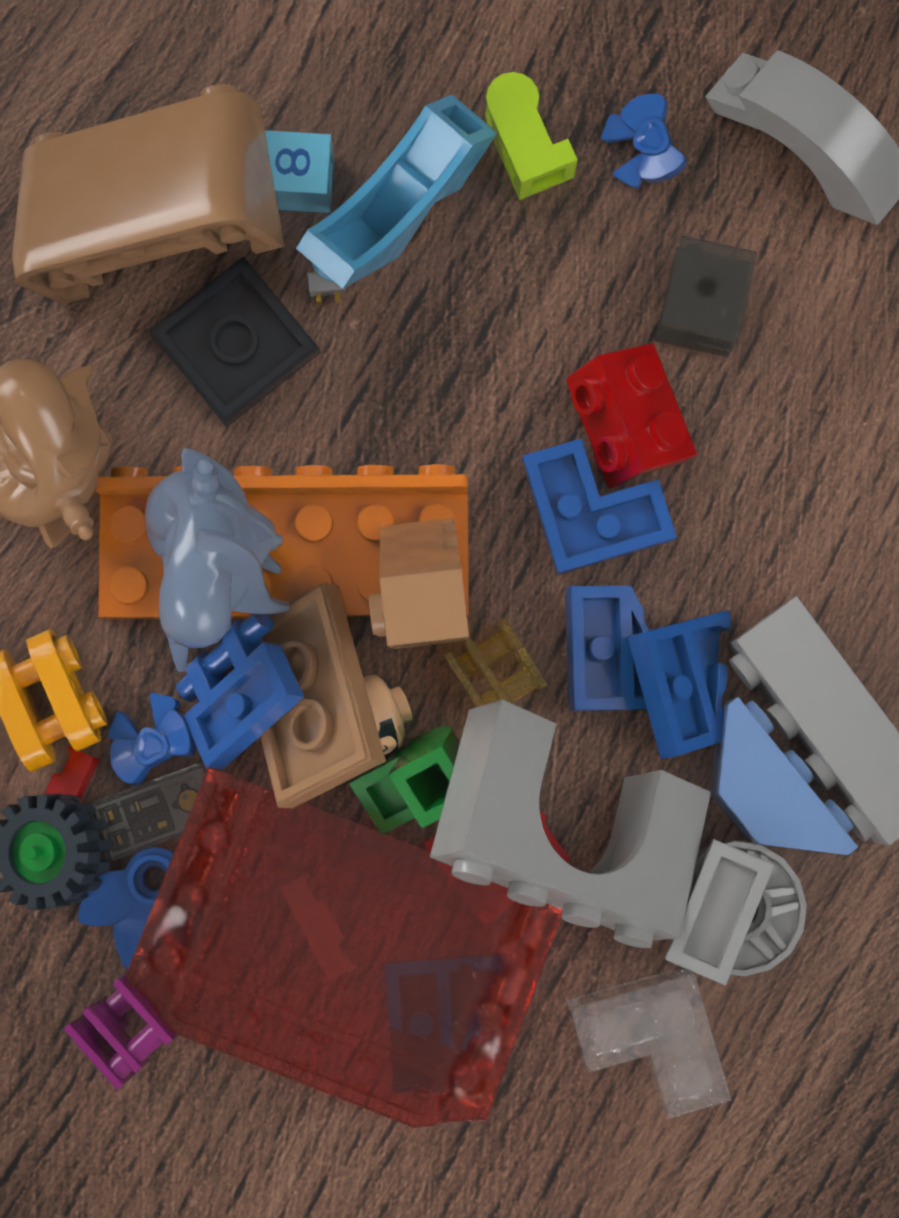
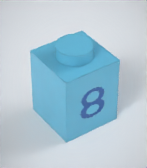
(302, 170)

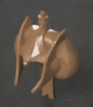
(49, 449)

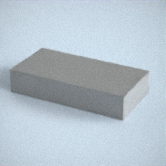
(719, 911)

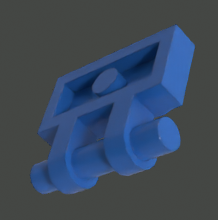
(245, 702)

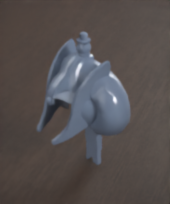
(210, 554)

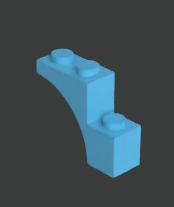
(394, 201)

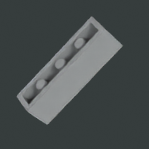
(828, 713)

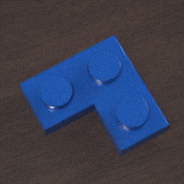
(586, 526)

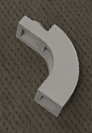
(820, 124)

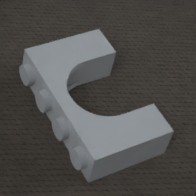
(497, 836)

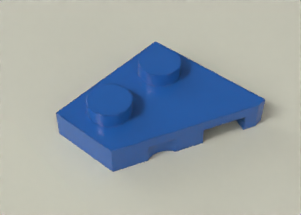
(598, 649)

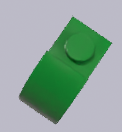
(410, 781)

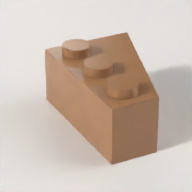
(419, 586)

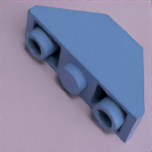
(769, 790)

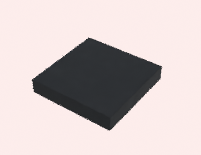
(235, 341)

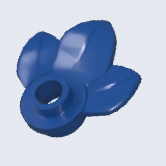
(125, 900)

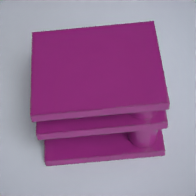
(105, 1041)

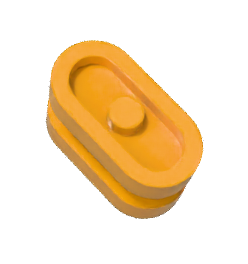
(76, 713)

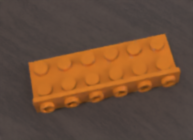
(325, 523)

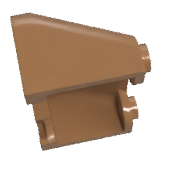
(144, 192)

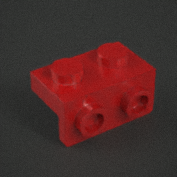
(630, 414)

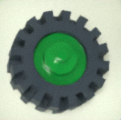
(51, 851)

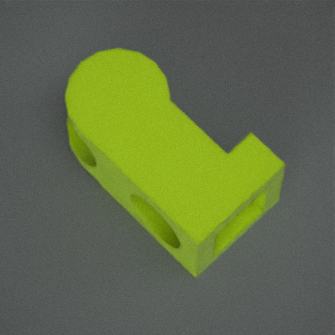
(523, 139)

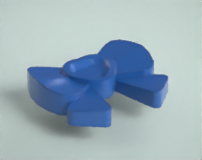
(645, 123)
(137, 752)

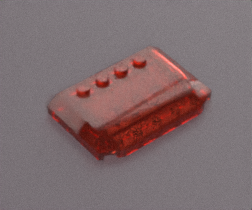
(339, 957)

